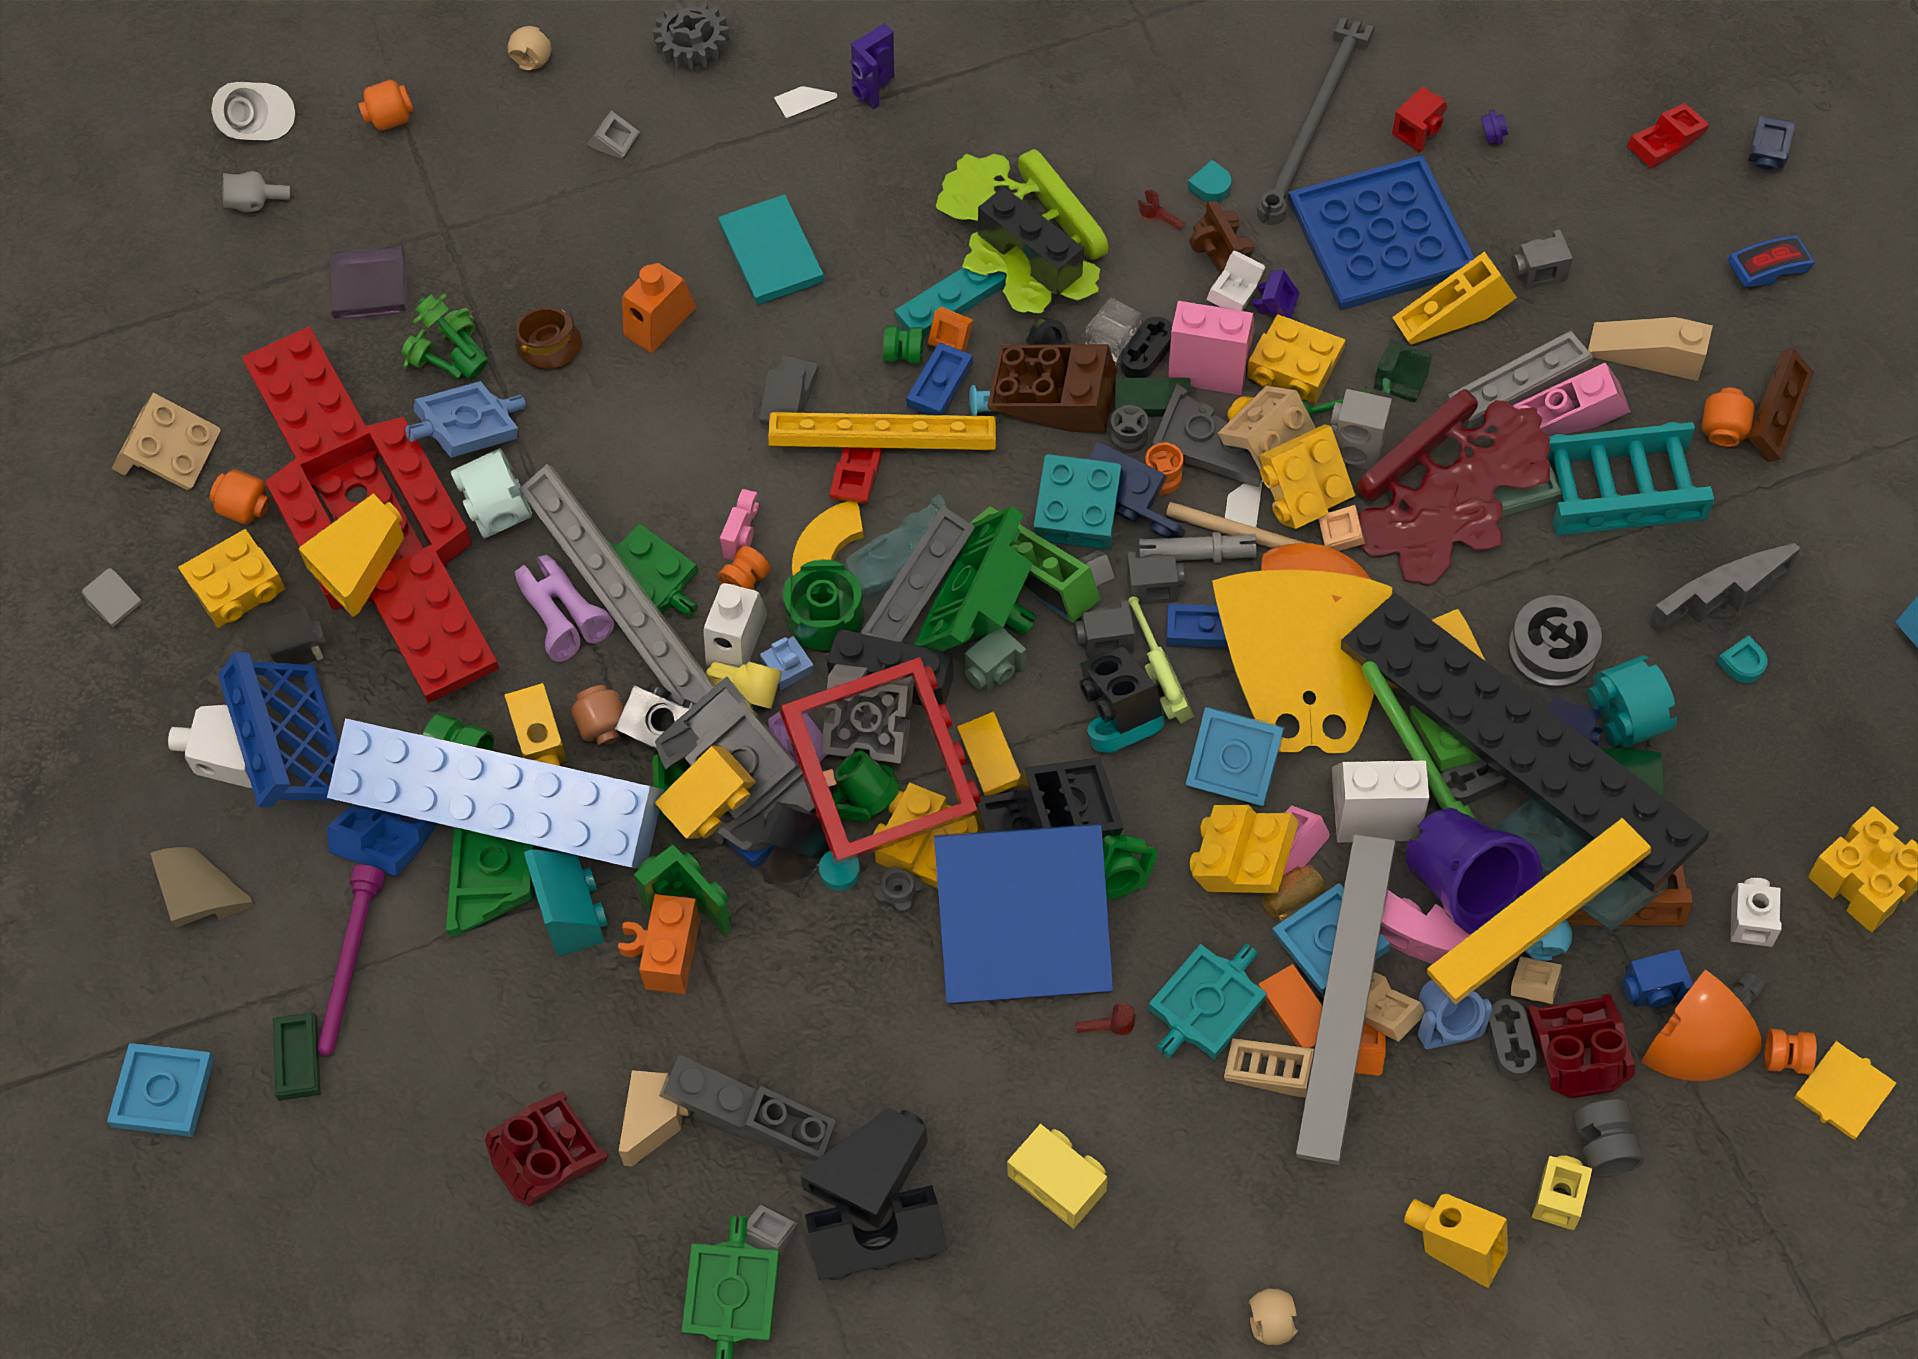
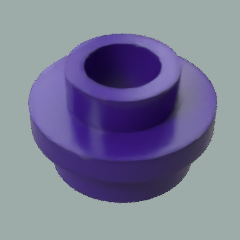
(1494, 127)

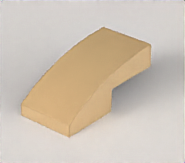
(1390, 1010)

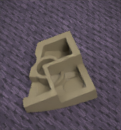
(196, 886)

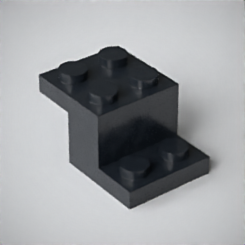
(1054, 797)

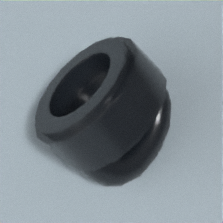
(1047, 332)

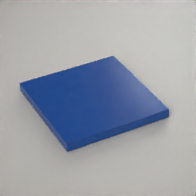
(1381, 231)
(1023, 913)

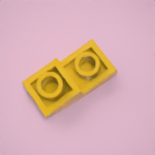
(989, 754)

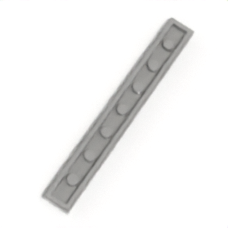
(616, 586)
(1346, 1000)

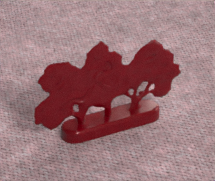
(1456, 499)

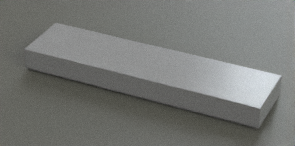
(1528, 374)

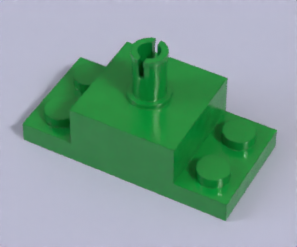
(981, 586)

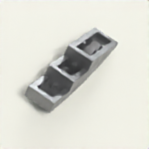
(1731, 583)

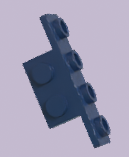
(1138, 491)

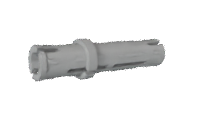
(1201, 548)

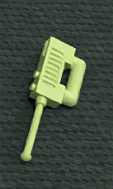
(1162, 673)

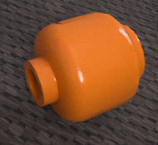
(386, 105)
(1728, 417)
(239, 496)

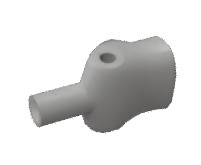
(249, 191)

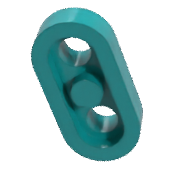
(1107, 739)

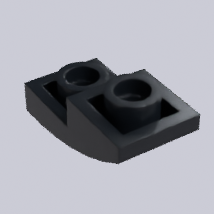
(794, 830)

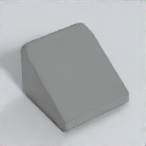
(613, 136)
(111, 597)
(769, 1230)

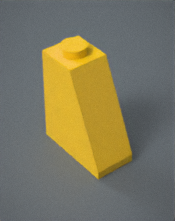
(355, 551)

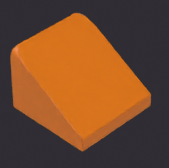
(1371, 1052)

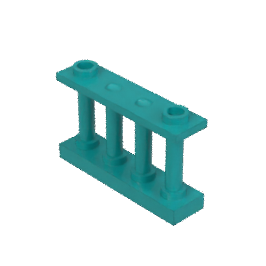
(1634, 510)

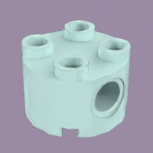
(491, 493)

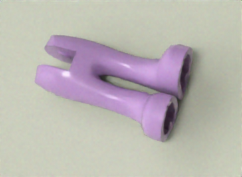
(562, 637)

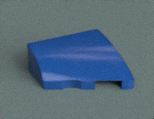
(378, 838)

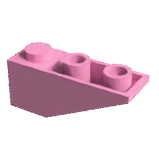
(1579, 402)

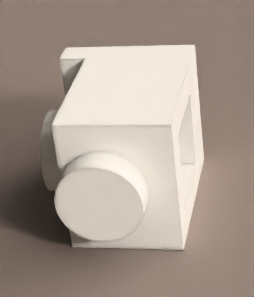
(1752, 923)

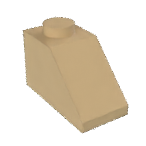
(647, 1117)

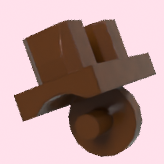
(1217, 235)

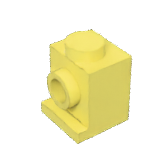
(1559, 1208)

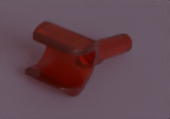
(1153, 209)
(1120, 1023)

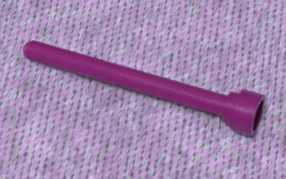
(365, 884)

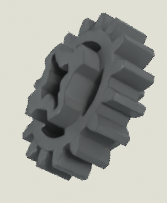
(691, 34)

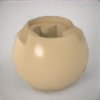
(529, 48)
(1272, 1316)

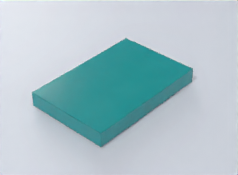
(770, 249)

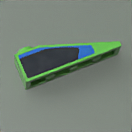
(1055, 576)

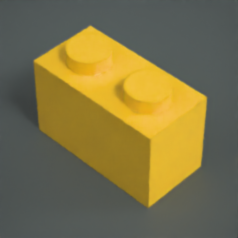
(706, 793)

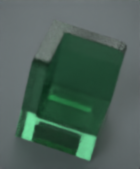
(1403, 370)

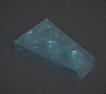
(883, 557)

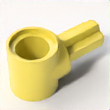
(753, 680)

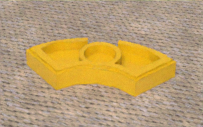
(828, 534)

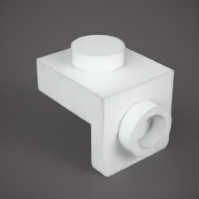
(1237, 282)

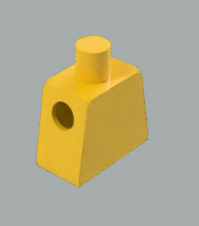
(536, 725)
(1462, 1236)

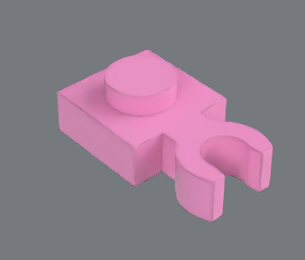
(737, 528)

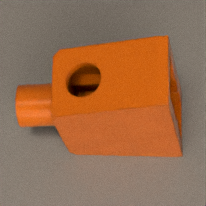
(655, 306)

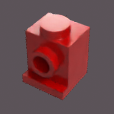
(1419, 118)

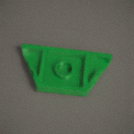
(485, 879)

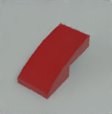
(1669, 136)
(856, 474)

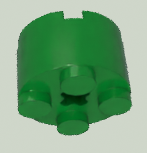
(820, 602)

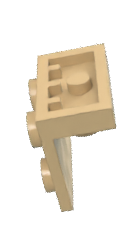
(1267, 422)
(167, 442)

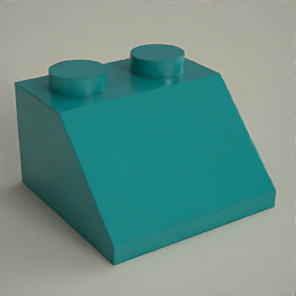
(566, 900)

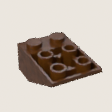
(1055, 385)

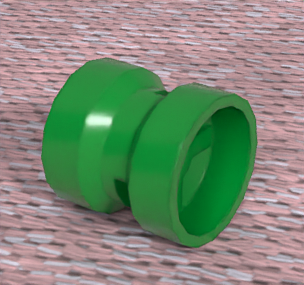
(911, 346)

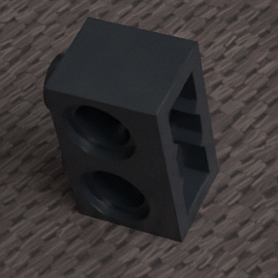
(1120, 689)

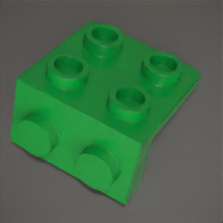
(680, 875)

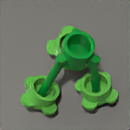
(457, 327)

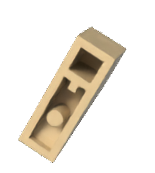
(1657, 344)

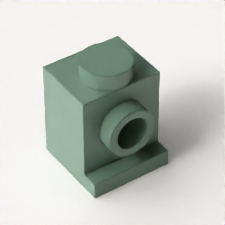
(994, 660)

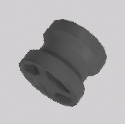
(1130, 419)

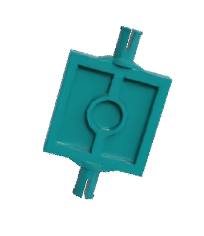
(1207, 1001)

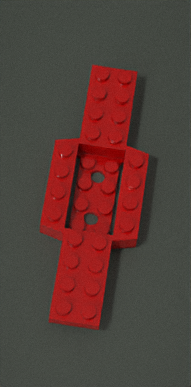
(339, 454)

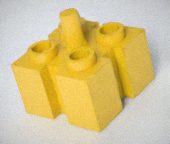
(1869, 869)

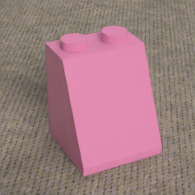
(1211, 346)

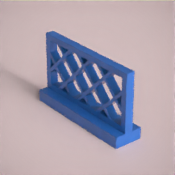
(258, 731)

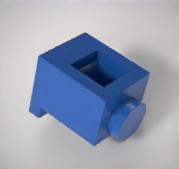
(1657, 980)

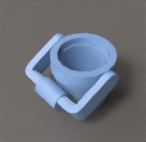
(1452, 1022)

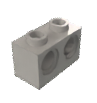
(1360, 427)

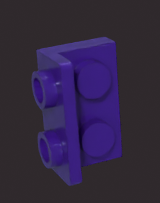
(872, 64)

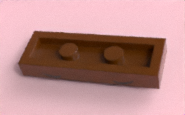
(1781, 405)

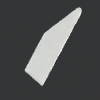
(802, 100)
(1244, 504)

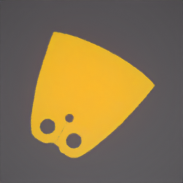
(1288, 641)

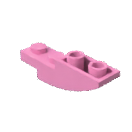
(1418, 934)

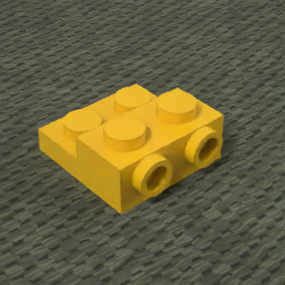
(1295, 358)
(1306, 477)
(232, 578)
(1243, 850)
(918, 853)

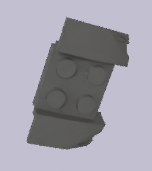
(728, 720)

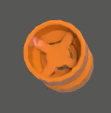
(1168, 460)
(746, 569)
(1790, 1051)

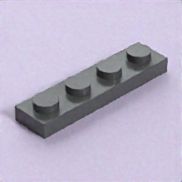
(919, 576)

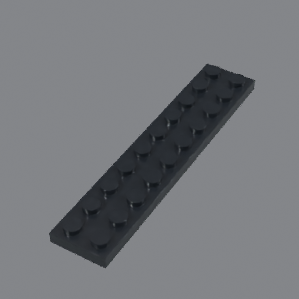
(1521, 736)

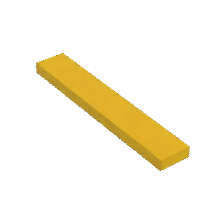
(882, 431)
(1538, 911)

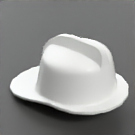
(252, 111)

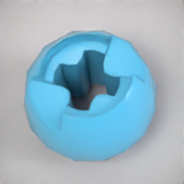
(1553, 943)

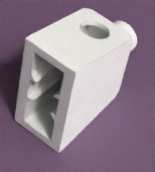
(735, 617)
(211, 746)

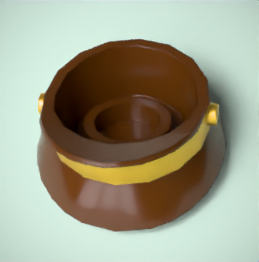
(547, 338)

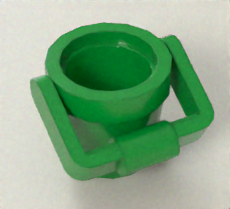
(865, 784)
(1122, 869)

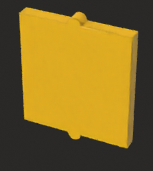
(1845, 1090)

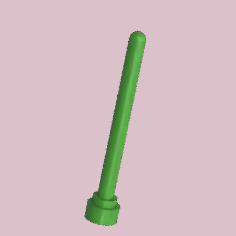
(1411, 738)

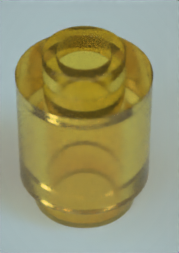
(1296, 890)

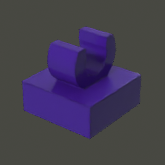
(1278, 295)

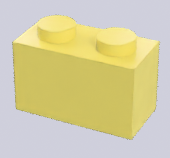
(1058, 1175)

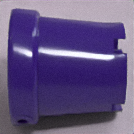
(1471, 866)

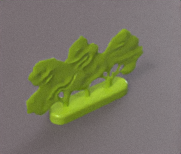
(975, 183)

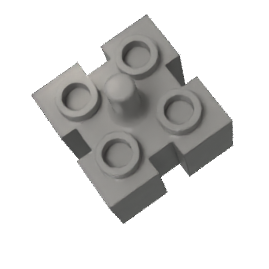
(868, 719)

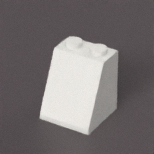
(1380, 799)

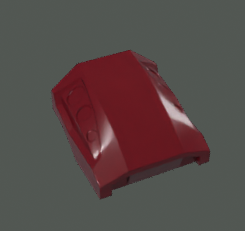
(1583, 1046)
(542, 1149)

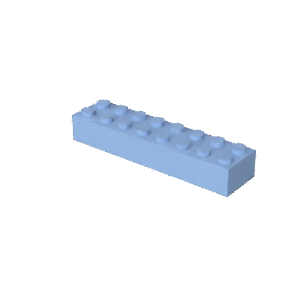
(495, 794)

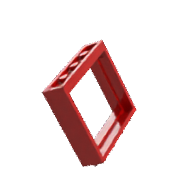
(816, 783)

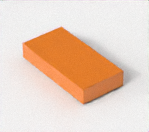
(1294, 1005)

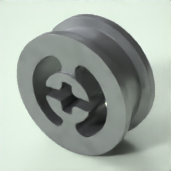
(1564, 622)

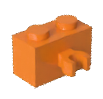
(666, 944)

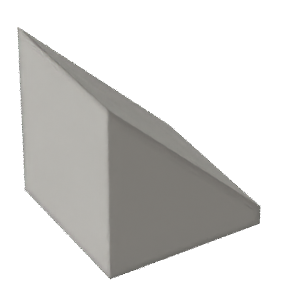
(1099, 566)

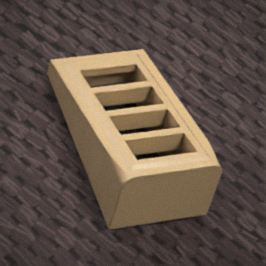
(1270, 1081)

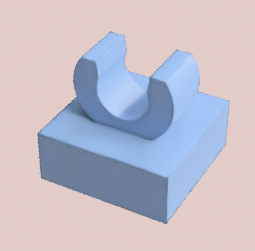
(790, 659)

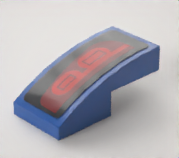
(1769, 259)

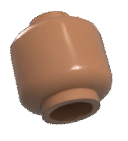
(597, 715)

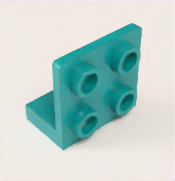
(1077, 502)

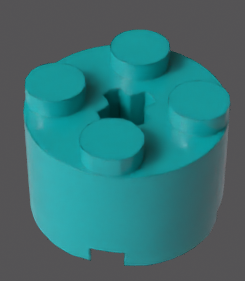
(1632, 702)

